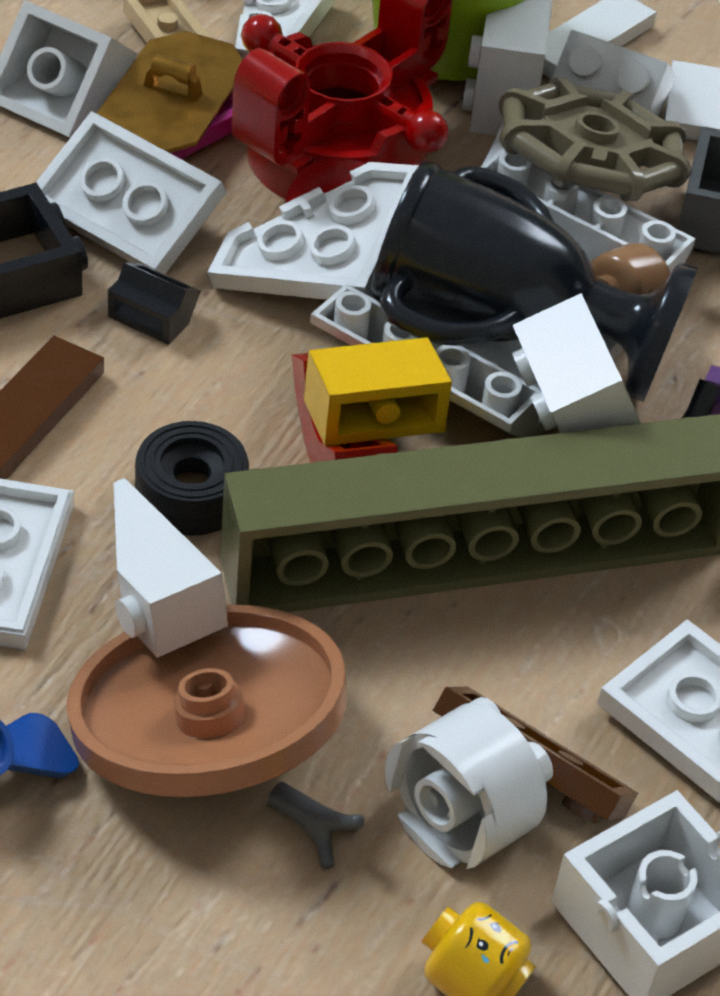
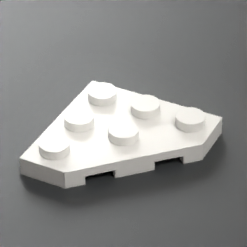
(316, 240)

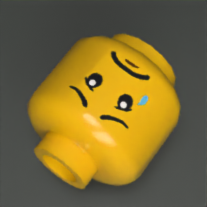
(477, 953)

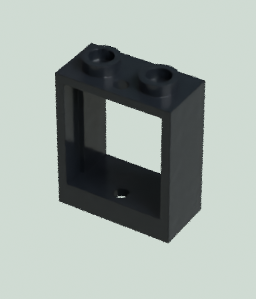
(43, 276)

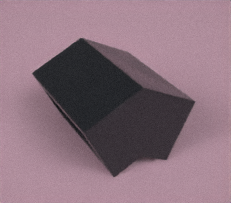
(151, 302)

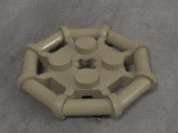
(593, 138)

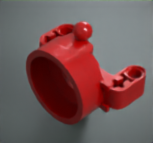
(340, 97)

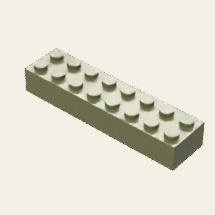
(471, 514)

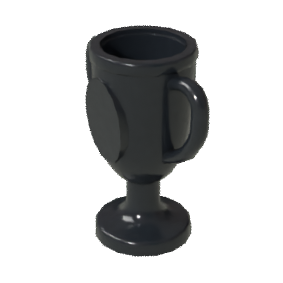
(484, 253)

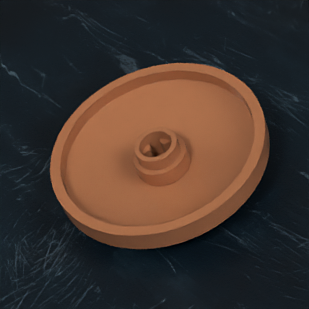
(210, 711)

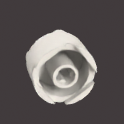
(469, 784)

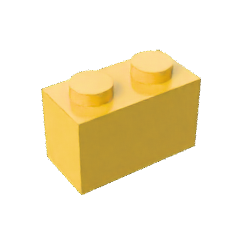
(377, 391)

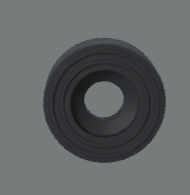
(182, 449)

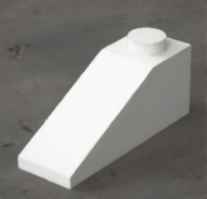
(164, 580)

